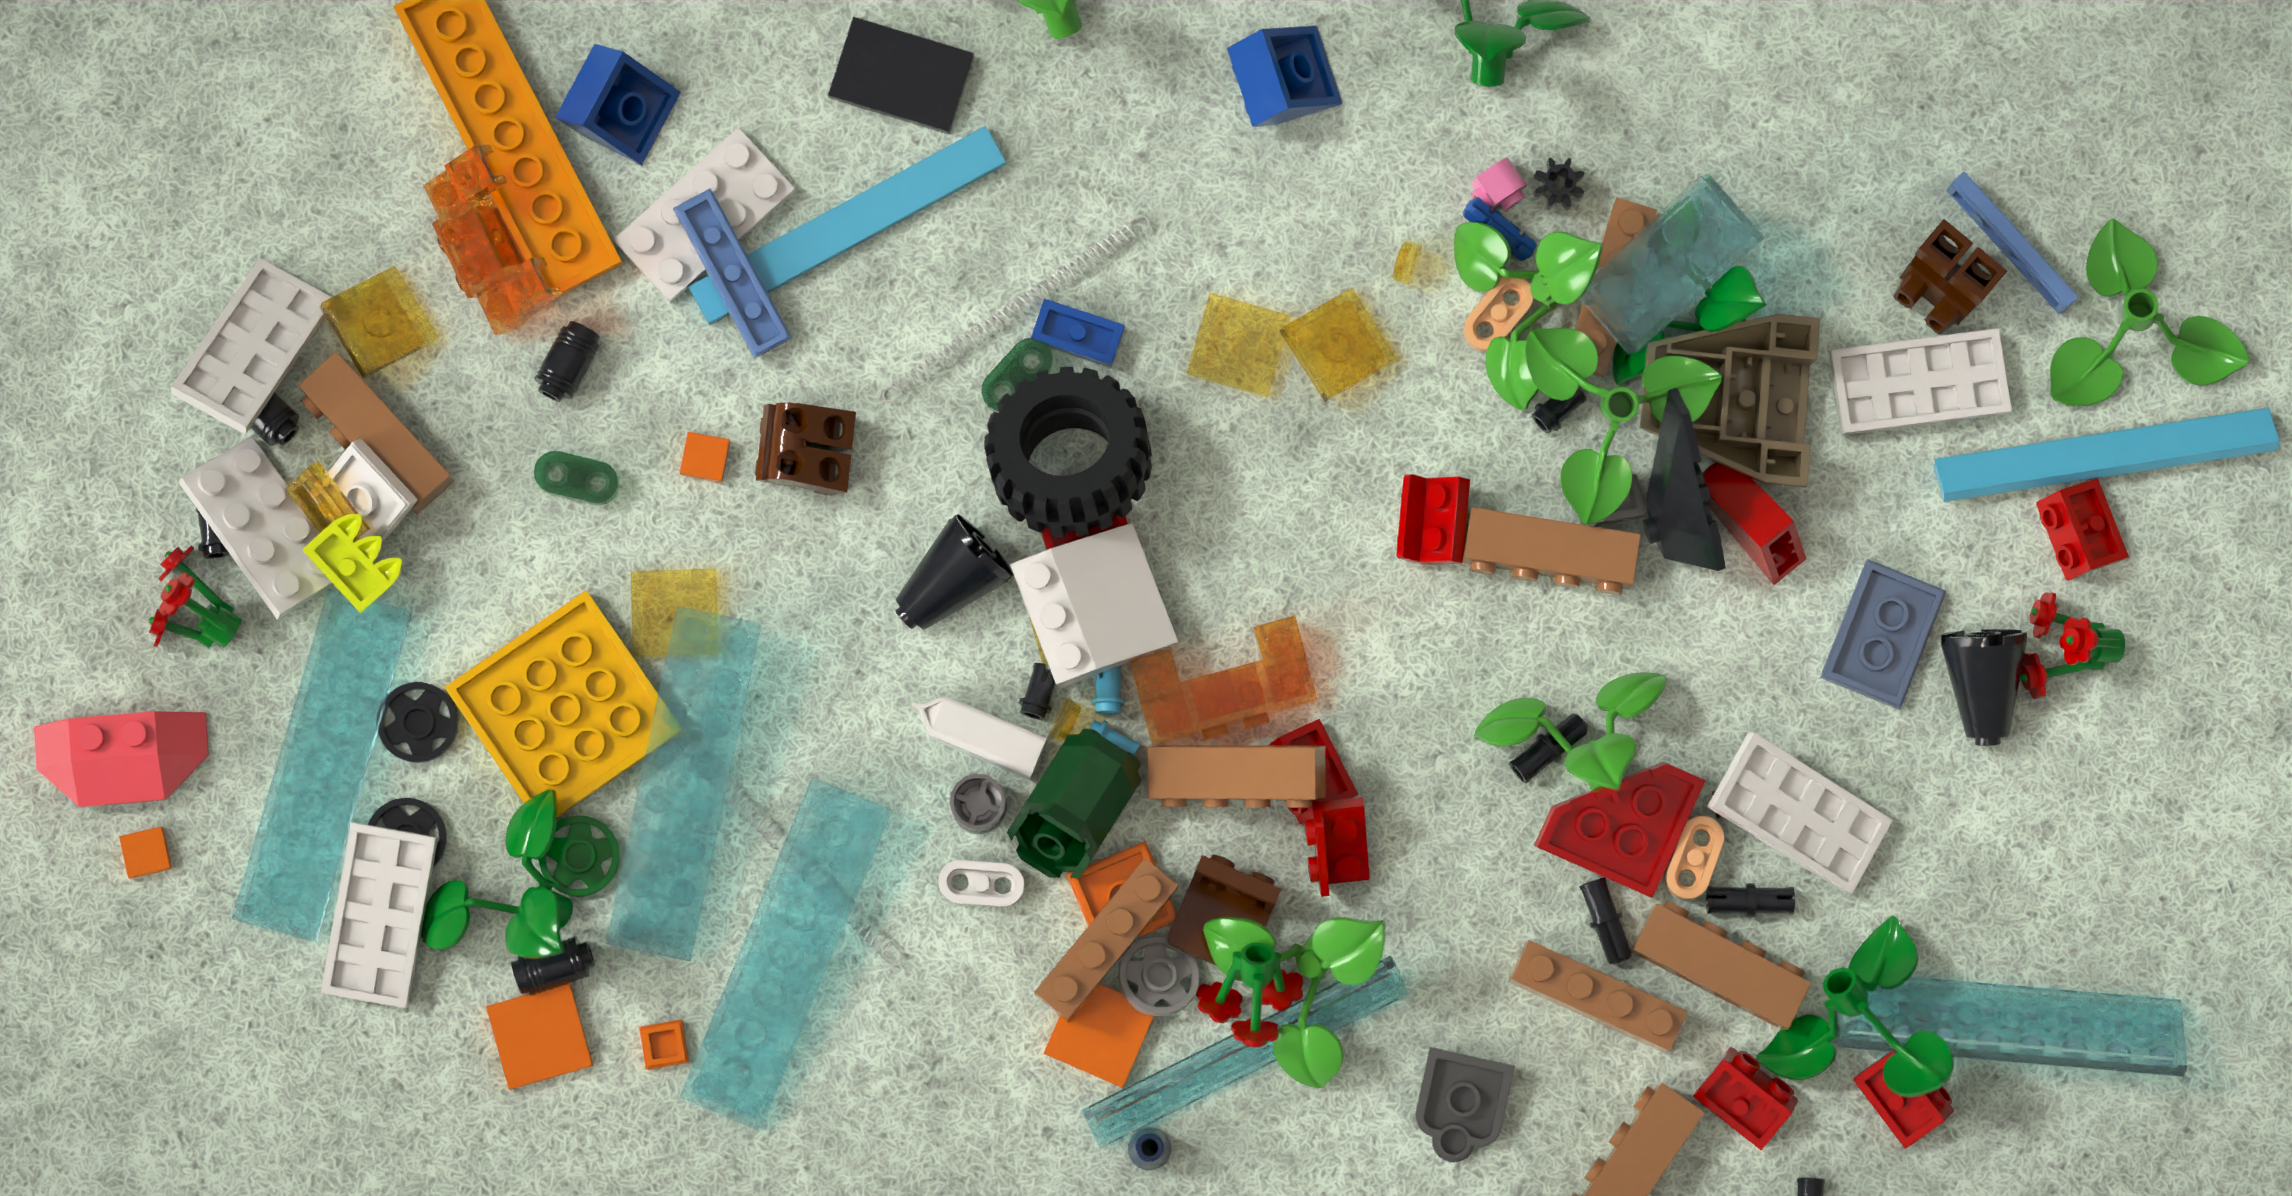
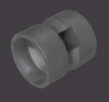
(978, 803)

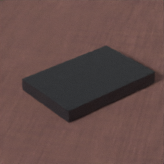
(901, 75)

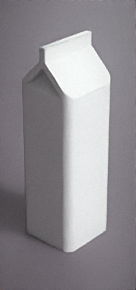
(982, 735)

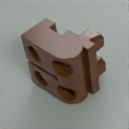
(1945, 282)
(787, 443)

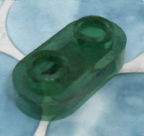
(1012, 370)
(577, 478)

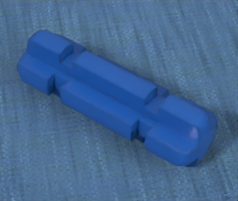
(1521, 245)

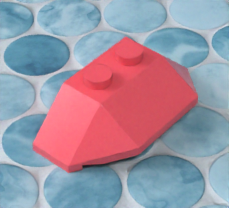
(121, 755)

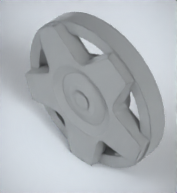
(1158, 977)

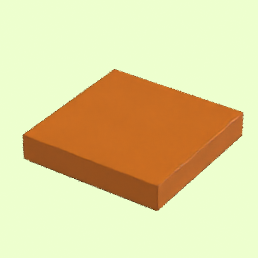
(1105, 878)
(539, 1036)
(1101, 1036)

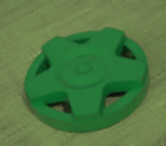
(581, 857)

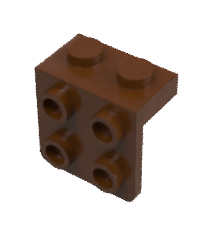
(1219, 892)

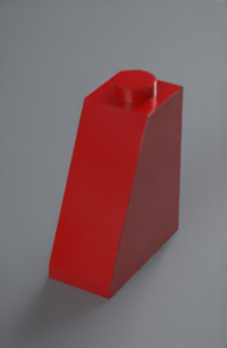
(1754, 521)

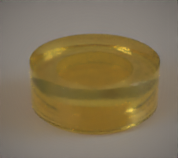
(1407, 262)
(1065, 720)

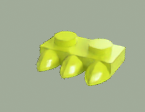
(352, 563)

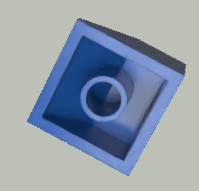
(1283, 74)
(618, 103)

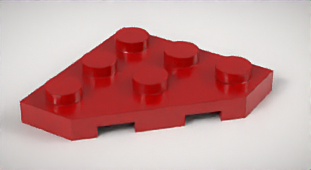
(1626, 830)

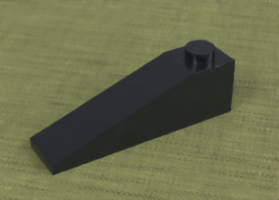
(1679, 495)

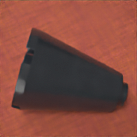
(951, 575)
(1985, 679)

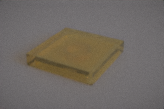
(378, 322)
(1338, 344)
(1238, 345)
(655, 604)

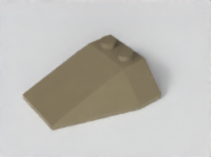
(1761, 403)

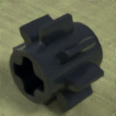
(1566, 192)

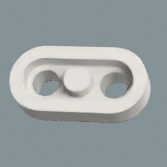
(981, 883)

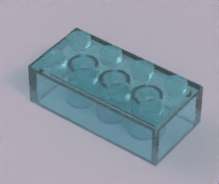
(1669, 263)

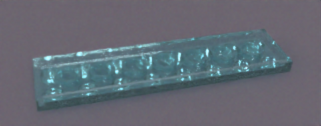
(321, 767)
(683, 783)
(786, 954)
(2028, 1025)

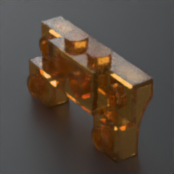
(481, 246)
(1228, 696)

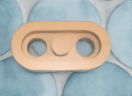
(1496, 313)
(1694, 858)

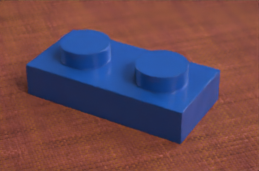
(1078, 332)

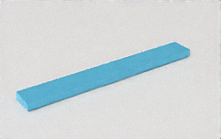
(863, 216)
(2106, 454)

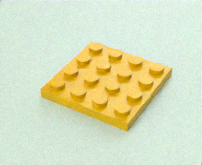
(560, 705)

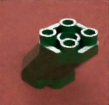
(1075, 804)

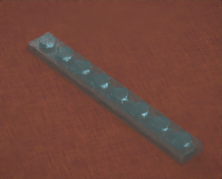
(1232, 1060)

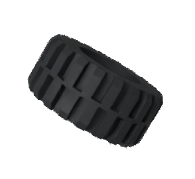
(1058, 404)

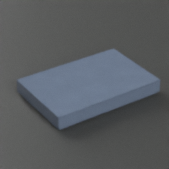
(1883, 634)

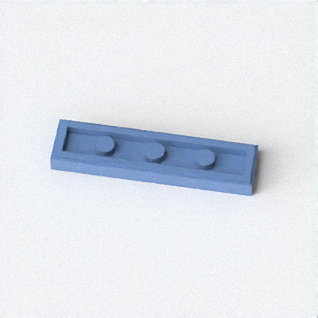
(2012, 243)
(732, 273)

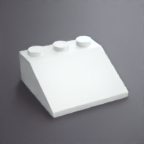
(1094, 604)

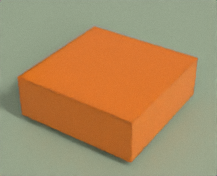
(705, 457)
(145, 852)
(664, 1044)

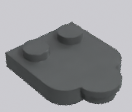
(1462, 1102)

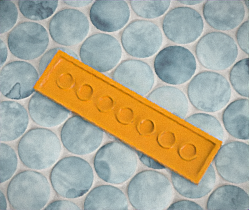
(498, 108)

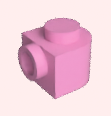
(1500, 185)

